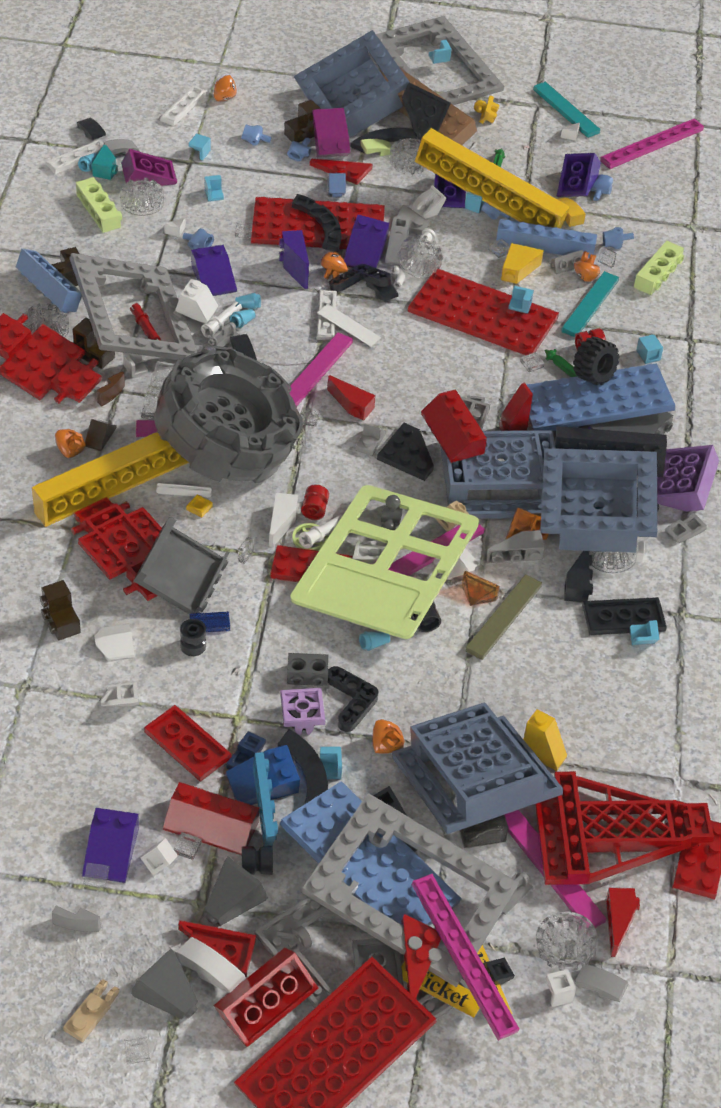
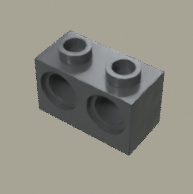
(307, 669)

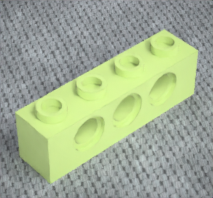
(98, 204)
(659, 267)

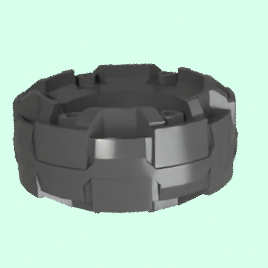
(228, 415)

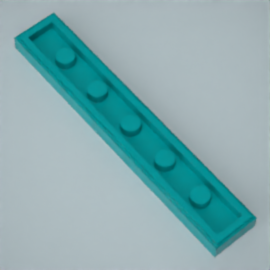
(566, 109)
(590, 304)

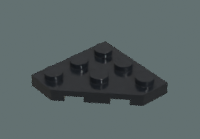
(424, 109)
(407, 452)

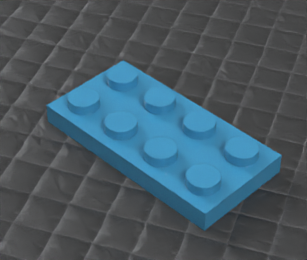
(263, 792)

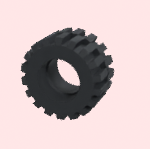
(596, 360)

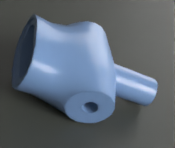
(254, 134)
(299, 150)
(602, 185)
(492, 212)
(615, 237)
(199, 239)

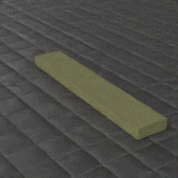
(503, 617)

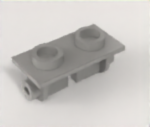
(565, 262)
(222, 337)
(520, 892)

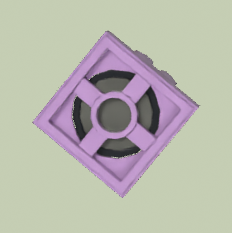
(302, 709)

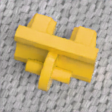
(487, 110)

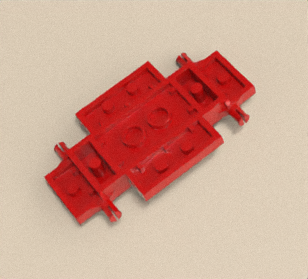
(44, 361)
(117, 539)

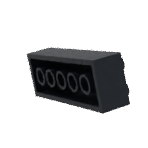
(612, 440)

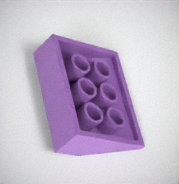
(687, 477)

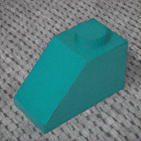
(104, 164)

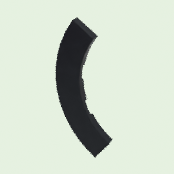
(387, 134)
(324, 217)
(309, 761)

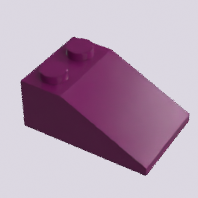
(331, 132)
(143, 165)

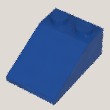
(282, 774)

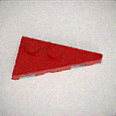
(354, 170)
(232, 945)
(418, 961)

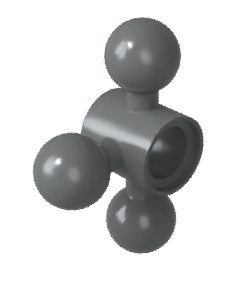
(391, 513)

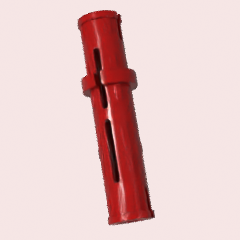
(143, 320)

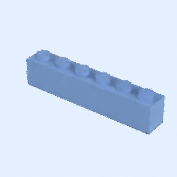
(546, 238)
(49, 280)

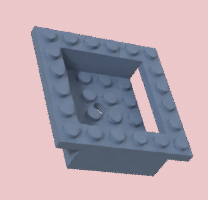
(349, 71)
(520, 470)
(587, 479)
(487, 784)

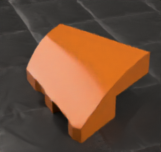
(525, 521)

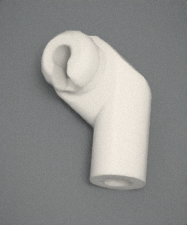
(398, 275)

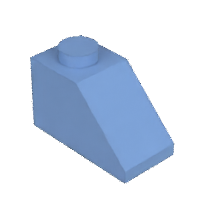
(336, 184)

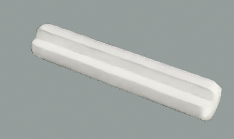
(183, 490)

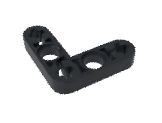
(358, 273)
(358, 695)

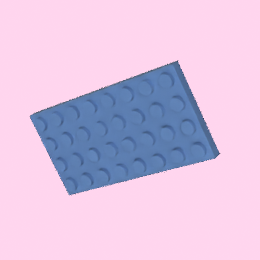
(580, 403)
(382, 872)

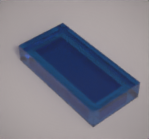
(214, 620)

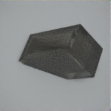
(485, 833)

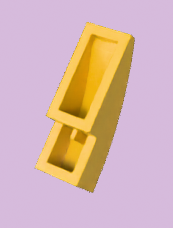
(575, 214)

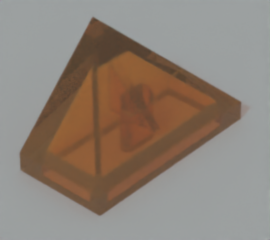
(478, 589)

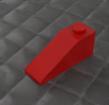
(353, 399)
(517, 412)
(621, 909)

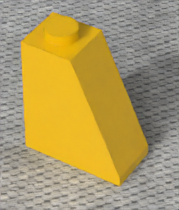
(520, 262)
(545, 739)

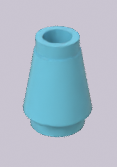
(85, 162)
(249, 301)
(242, 317)
(373, 639)

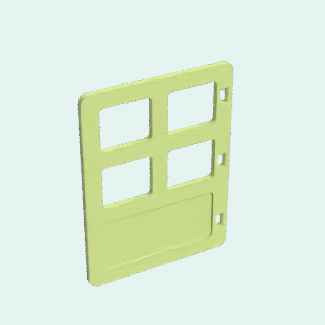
(373, 593)

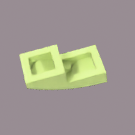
(376, 145)

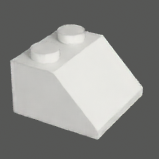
(197, 302)

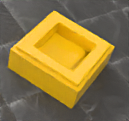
(199, 505)

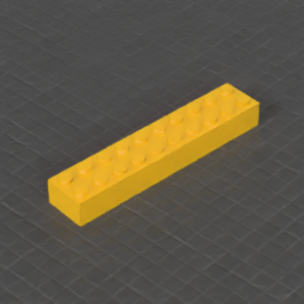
(489, 181)
(104, 478)

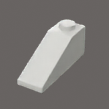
(284, 516)

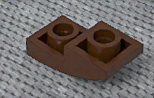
(112, 389)

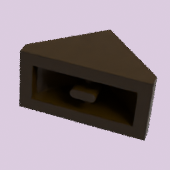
(99, 434)

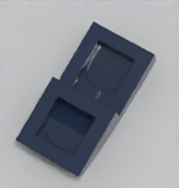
(246, 749)

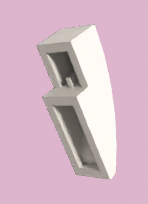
(210, 965)

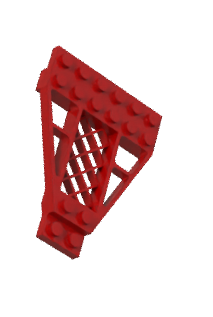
(563, 833)

